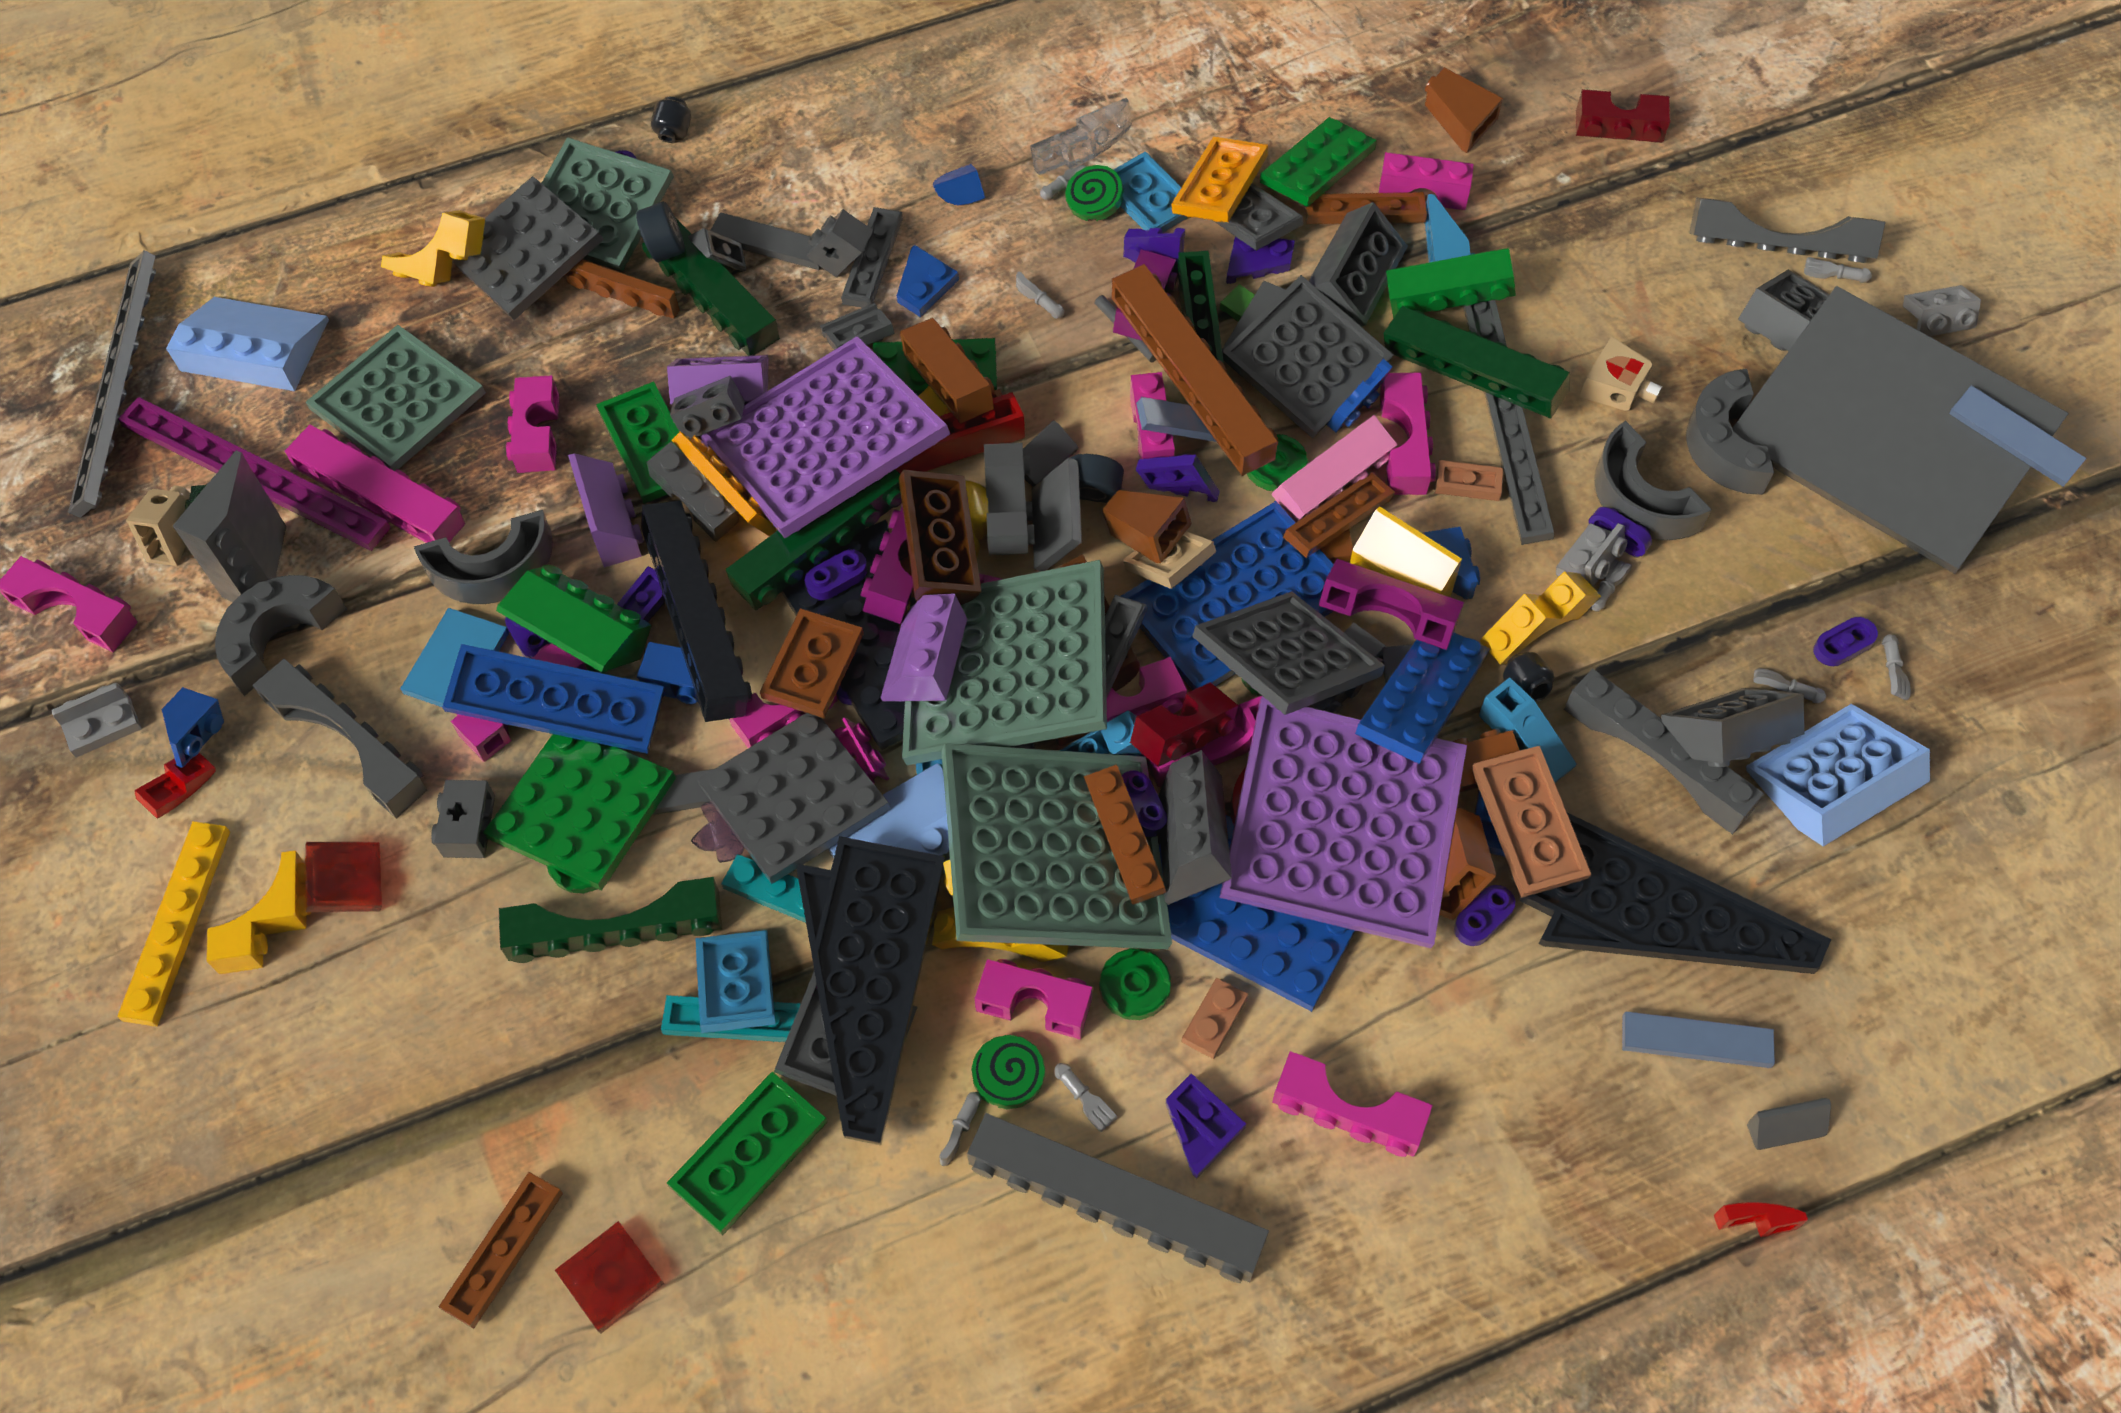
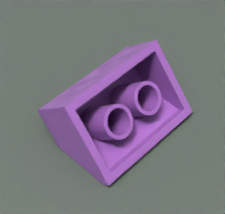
(747, 372)
(606, 509)
(926, 650)

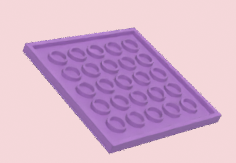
(825, 435)
(1343, 826)

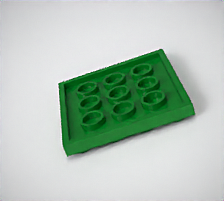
(580, 807)

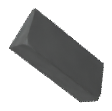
(719, 248)
(1048, 451)
(1790, 1124)

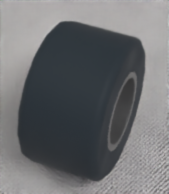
(660, 231)
(1098, 477)

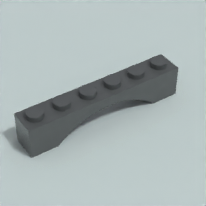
(1850, 236)
(1610, 710)
(385, 776)

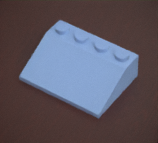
(247, 342)
(1841, 773)
(915, 817)

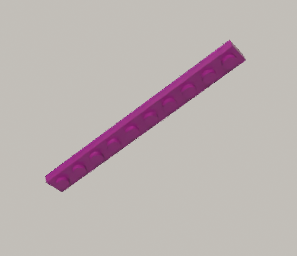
(279, 484)

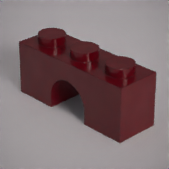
(1602, 119)
(1203, 718)

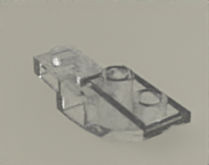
(1087, 140)

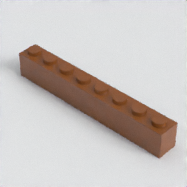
(1194, 370)

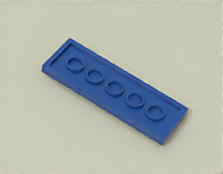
(1422, 696)
(553, 698)

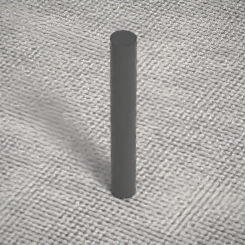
(1110, 311)

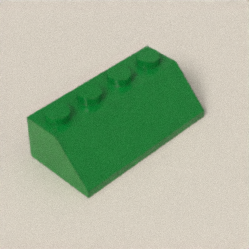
(576, 618)

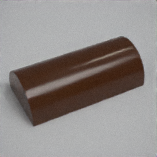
(939, 535)

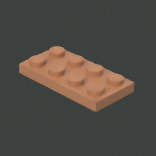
(1530, 821)

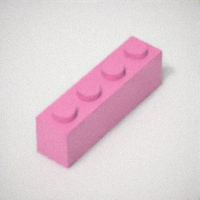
(1335, 469)

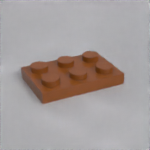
(811, 663)

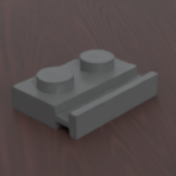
(866, 323)

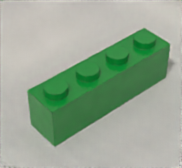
(1452, 282)

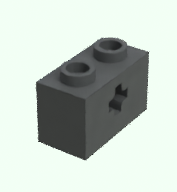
(838, 242)
(464, 815)

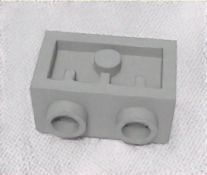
(1944, 310)
(1594, 552)
(97, 719)

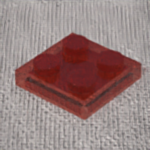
(342, 877)
(609, 1277)

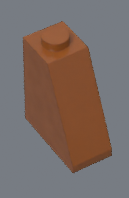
(1461, 107)
(1147, 522)
(1468, 864)

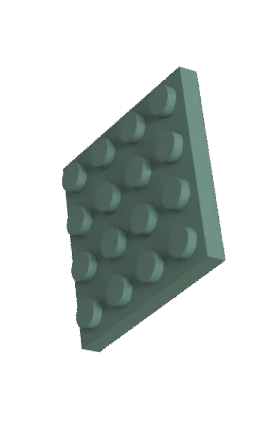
(607, 194)
(395, 398)

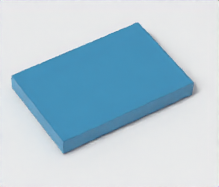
(1149, 193)
(435, 665)
(734, 981)

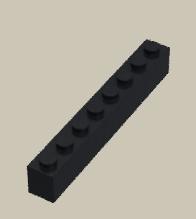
(695, 612)

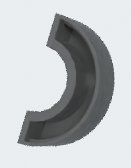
(1715, 444)
(1621, 487)
(1005, 493)
(489, 575)
(264, 612)

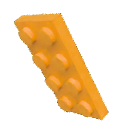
(1220, 179)
(728, 485)

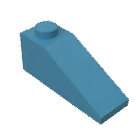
(1443, 235)

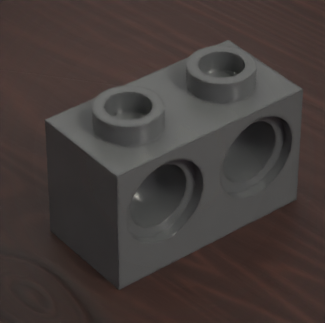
(708, 408)

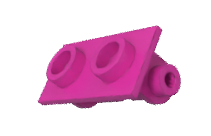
(855, 740)

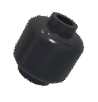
(671, 119)
(1530, 674)

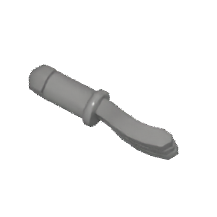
(1059, 184)
(1825, 269)
(1031, 291)
(1615, 576)
(1776, 680)
(1899, 681)
(1093, 1106)
(960, 1124)

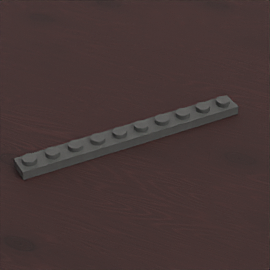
(111, 389)
(1513, 441)

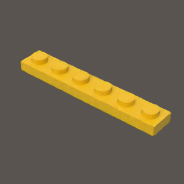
(174, 924)

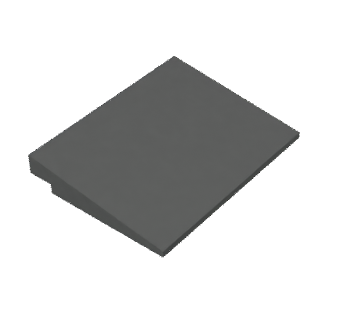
(1869, 427)

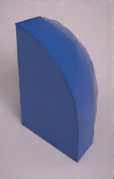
(960, 186)

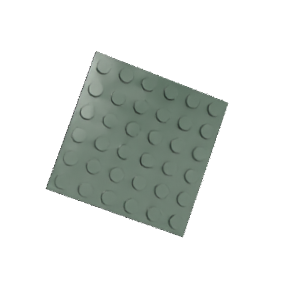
(1023, 668)
(1035, 854)

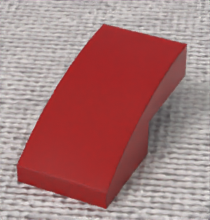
(174, 785)
(1768, 1217)

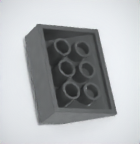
(1782, 309)
(233, 530)

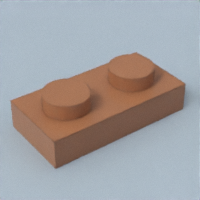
(1469, 480)
(1214, 1018)

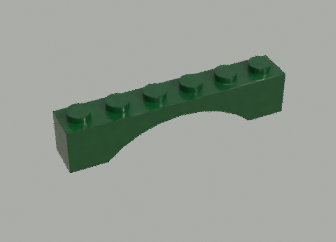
(684, 910)

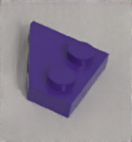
(1154, 241)
(1272, 258)
(1177, 475)
(1201, 1123)

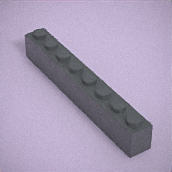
(1118, 1198)

